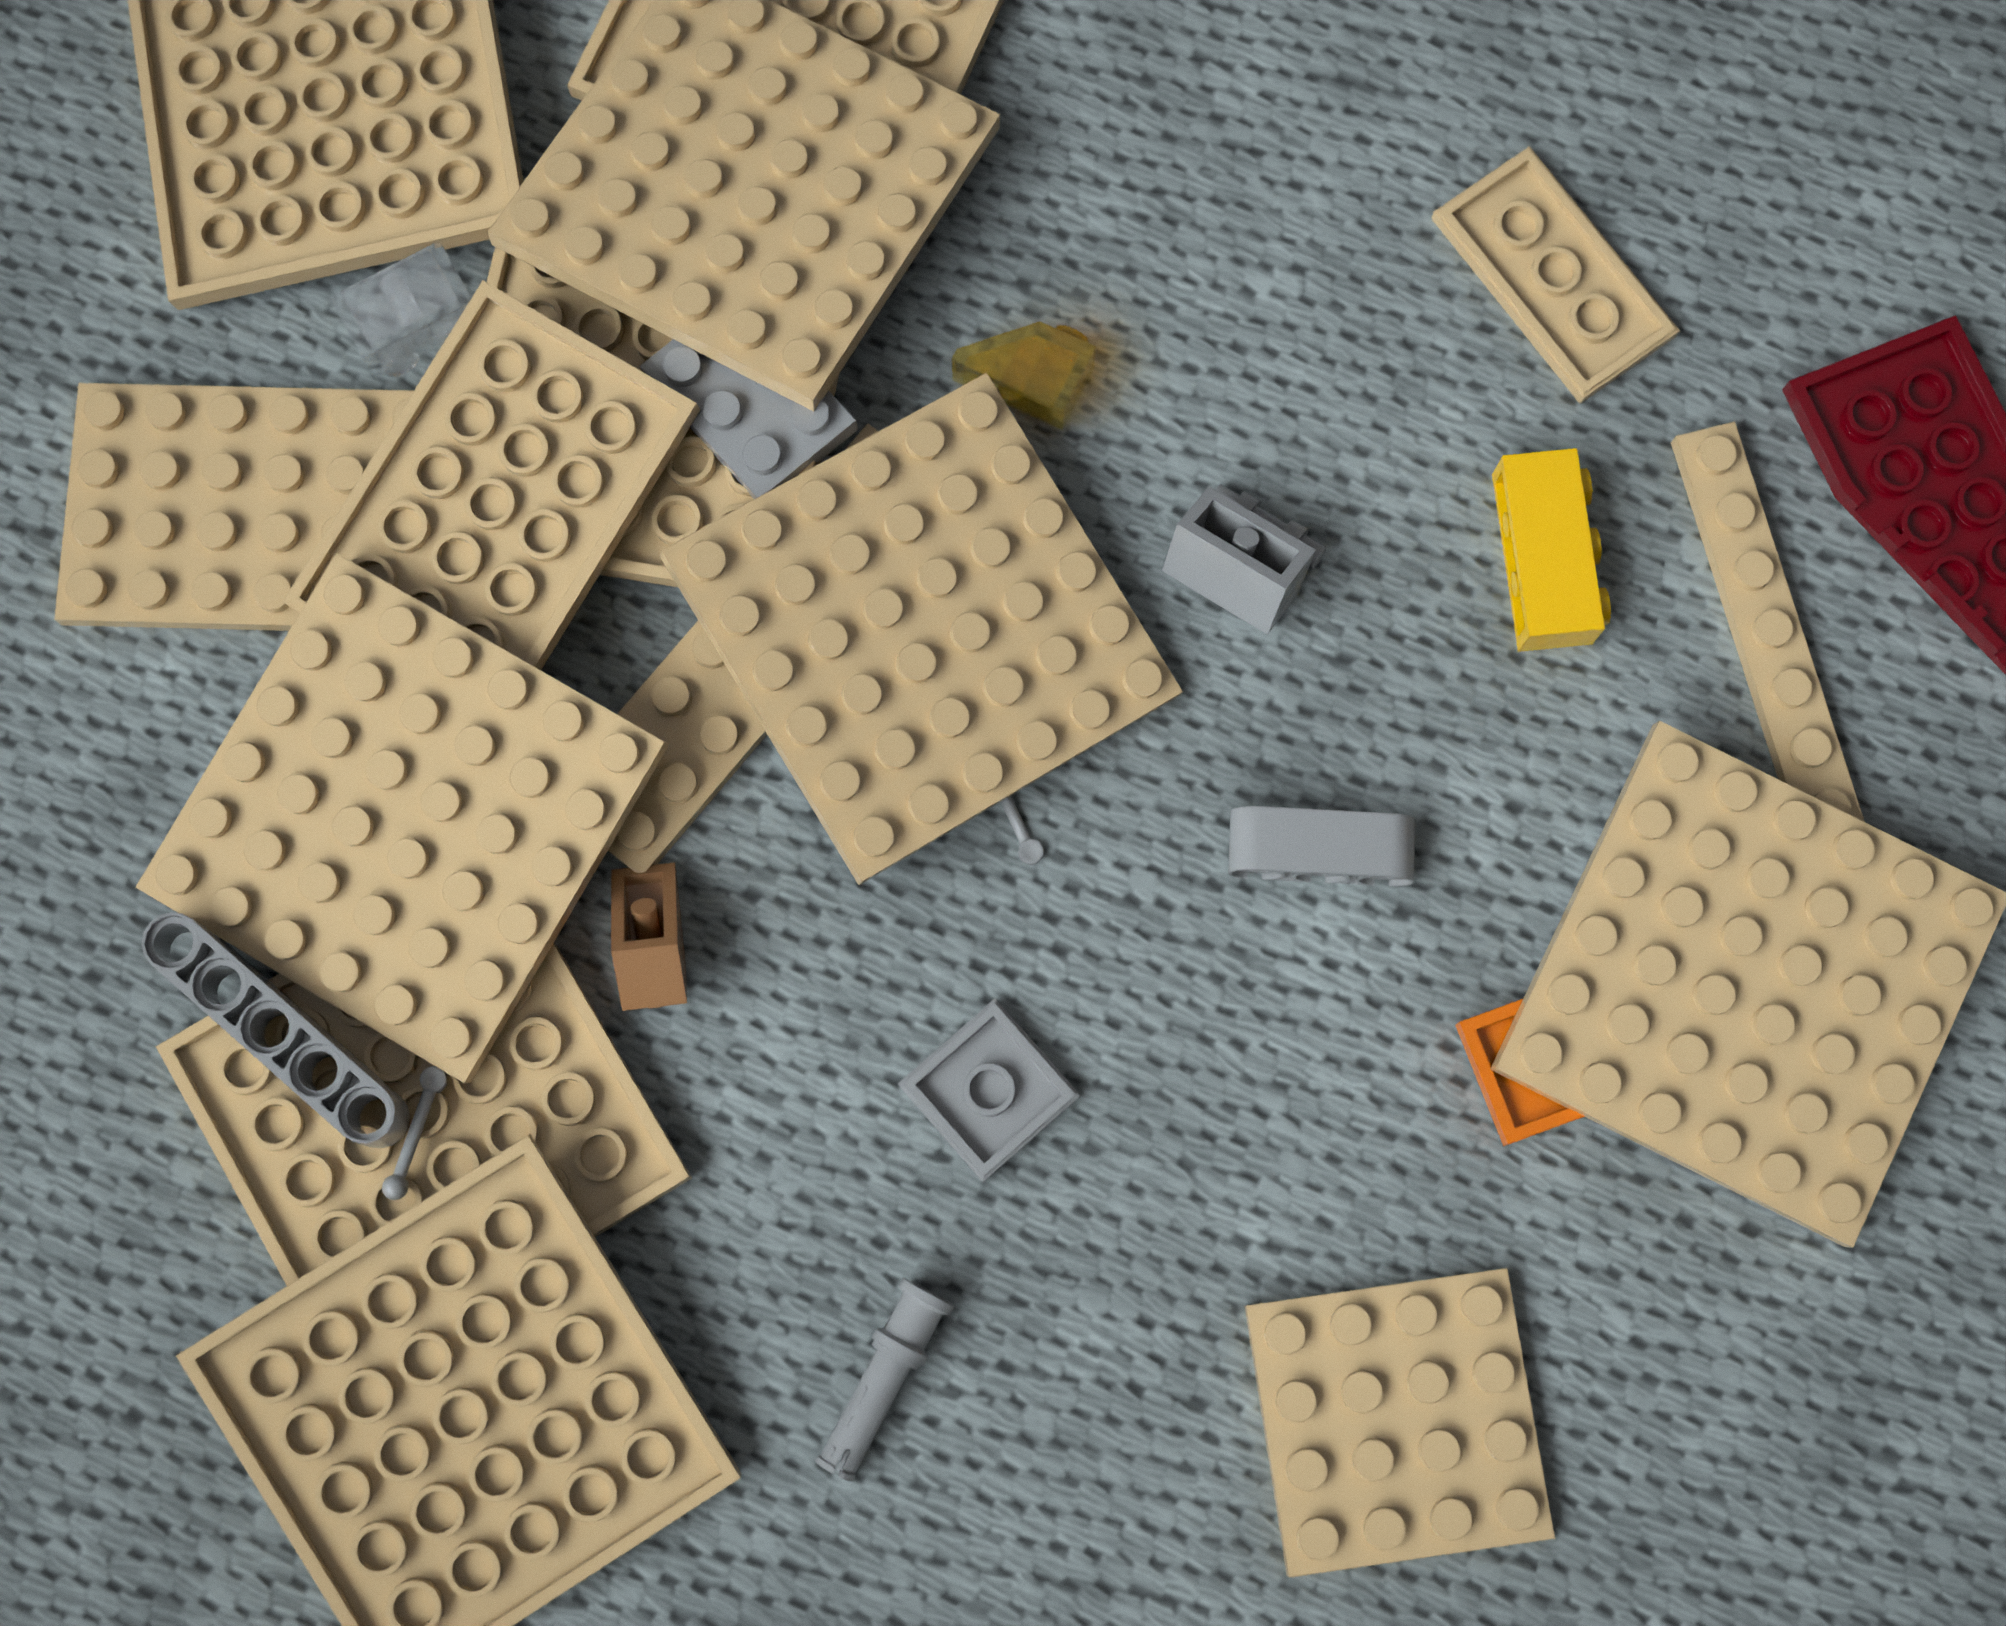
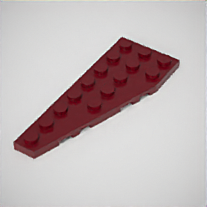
(1921, 464)

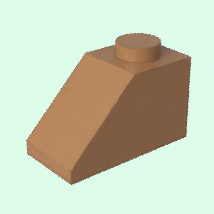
(647, 937)

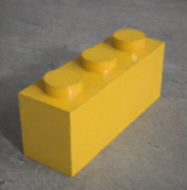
(1550, 549)

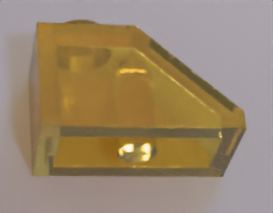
(1032, 367)

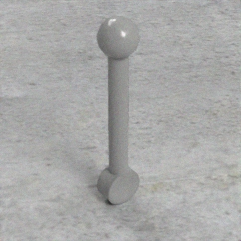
(1030, 850)
(432, 1081)

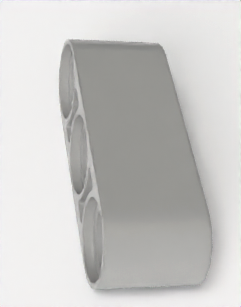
(1320, 842)

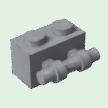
(1241, 556)

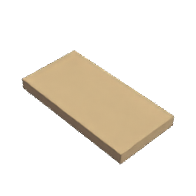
(1555, 274)

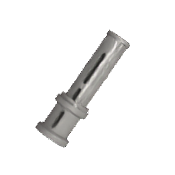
(898, 1350)

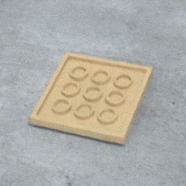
(1398, 1423)

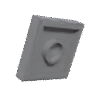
(989, 1090)

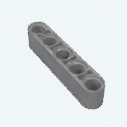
(250, 1013)

